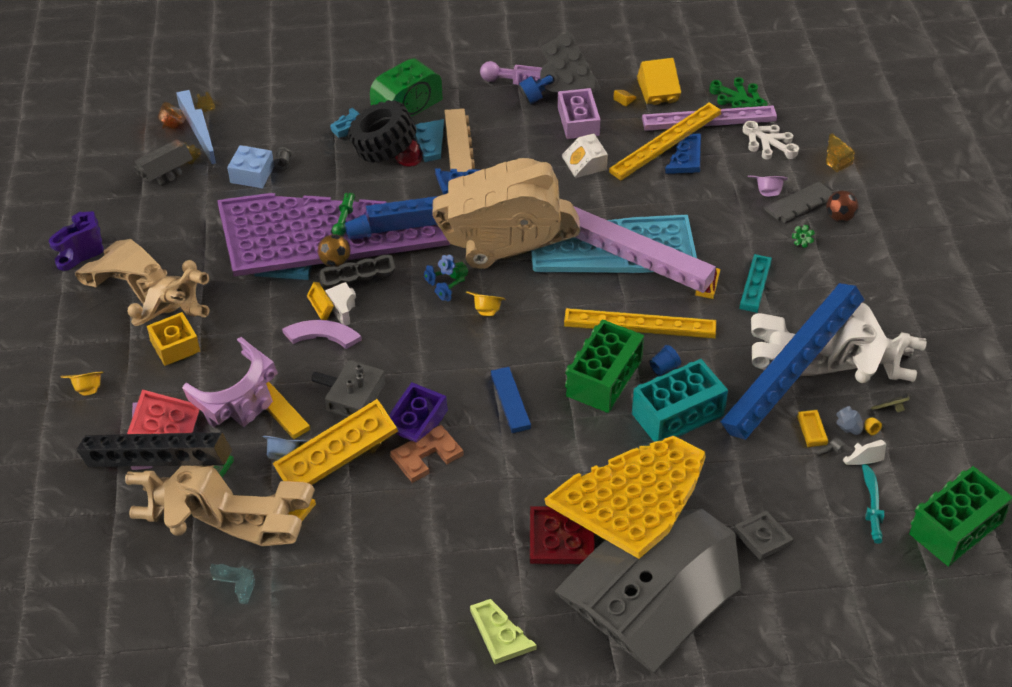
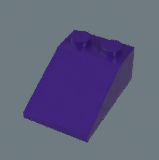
(418, 412)

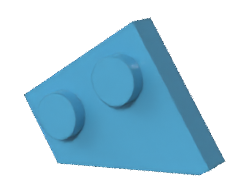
(341, 126)

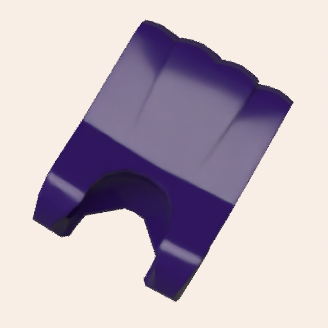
(77, 241)

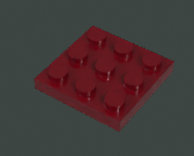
(557, 538)

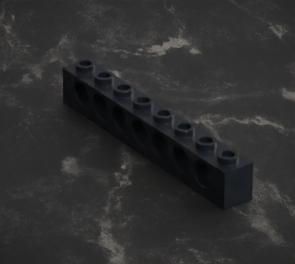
(155, 449)

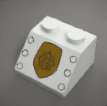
(586, 156)

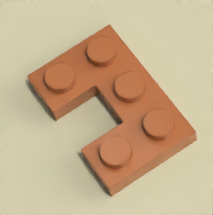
(409, 455)

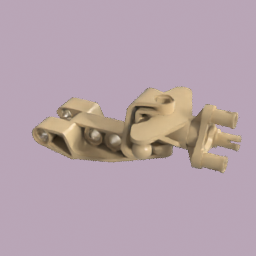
(147, 279)
(210, 500)

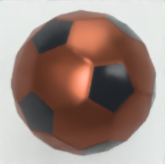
(842, 206)

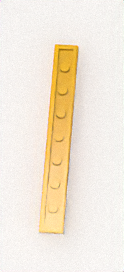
(664, 141)
(642, 323)

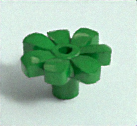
(803, 236)

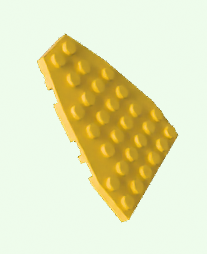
(634, 495)

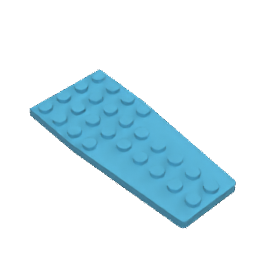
(580, 256)

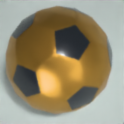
(333, 250)

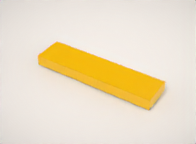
(286, 414)

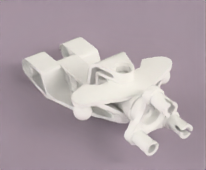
(856, 345)

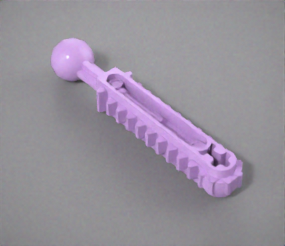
(490, 72)

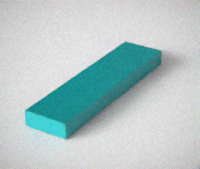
(755, 283)

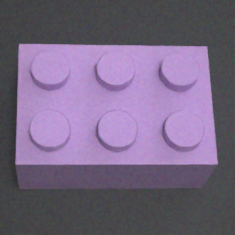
(578, 113)

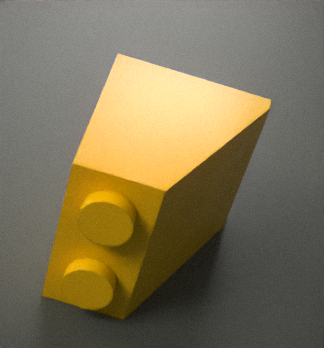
(659, 81)

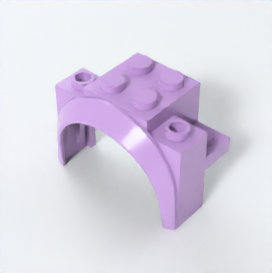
(243, 399)

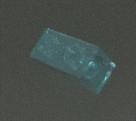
(241, 576)

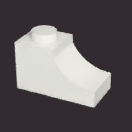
(343, 301)

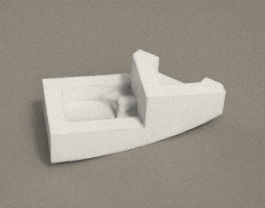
(867, 454)

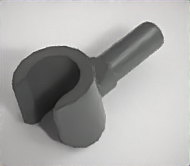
(836, 445)

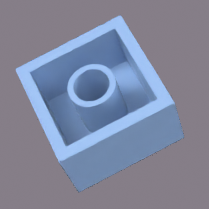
(250, 166)

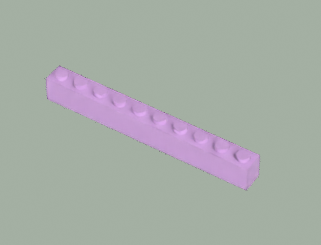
(645, 251)

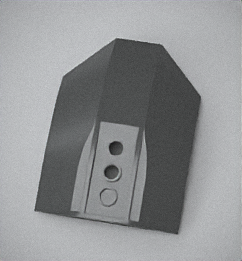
(692, 577)

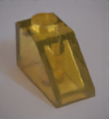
(838, 154)

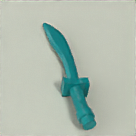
(874, 514)

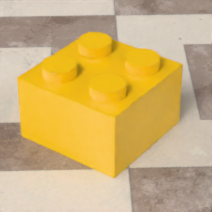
(173, 338)

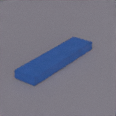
(510, 400)

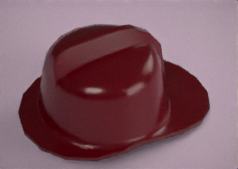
(411, 156)

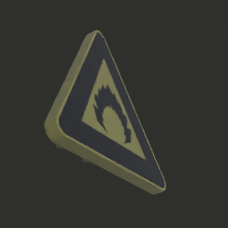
(898, 402)

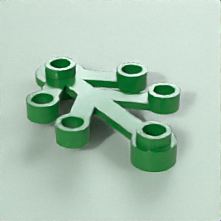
(737, 97)

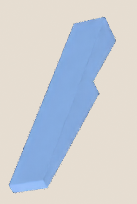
(197, 122)

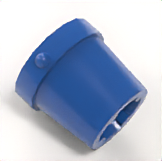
(358, 228)
(665, 361)

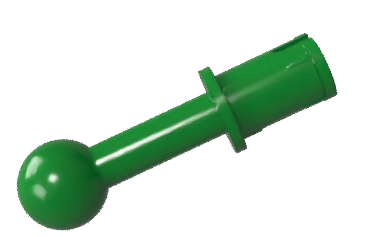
(345, 209)

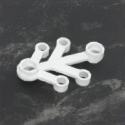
(752, 130)

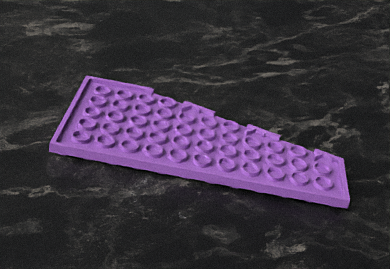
(285, 232)

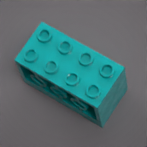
(679, 401)

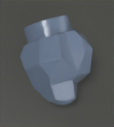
(850, 420)

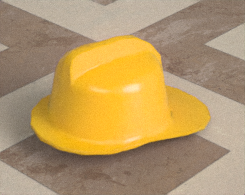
(486, 304)
(86, 383)

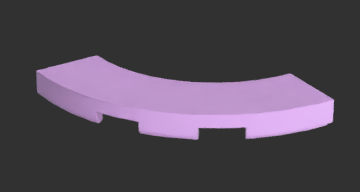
(332, 330)

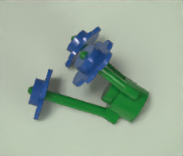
(455, 270)

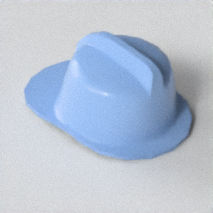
(280, 447)

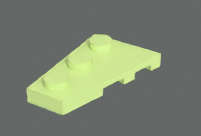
(499, 633)

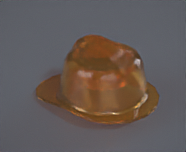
(170, 116)

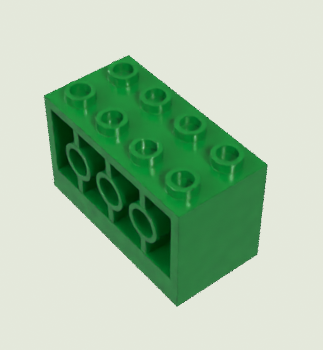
(604, 365)
(960, 515)

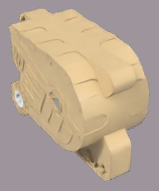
(505, 211)

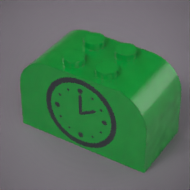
(409, 84)

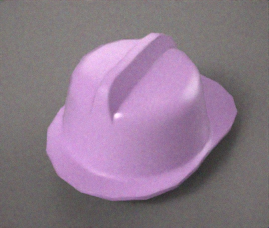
(770, 185)

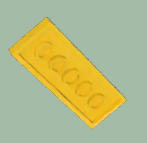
(337, 445)

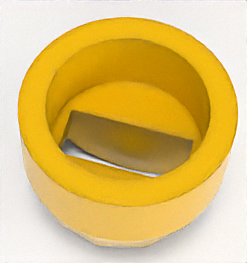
(872, 426)

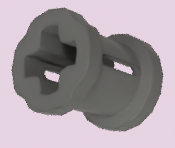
(281, 158)

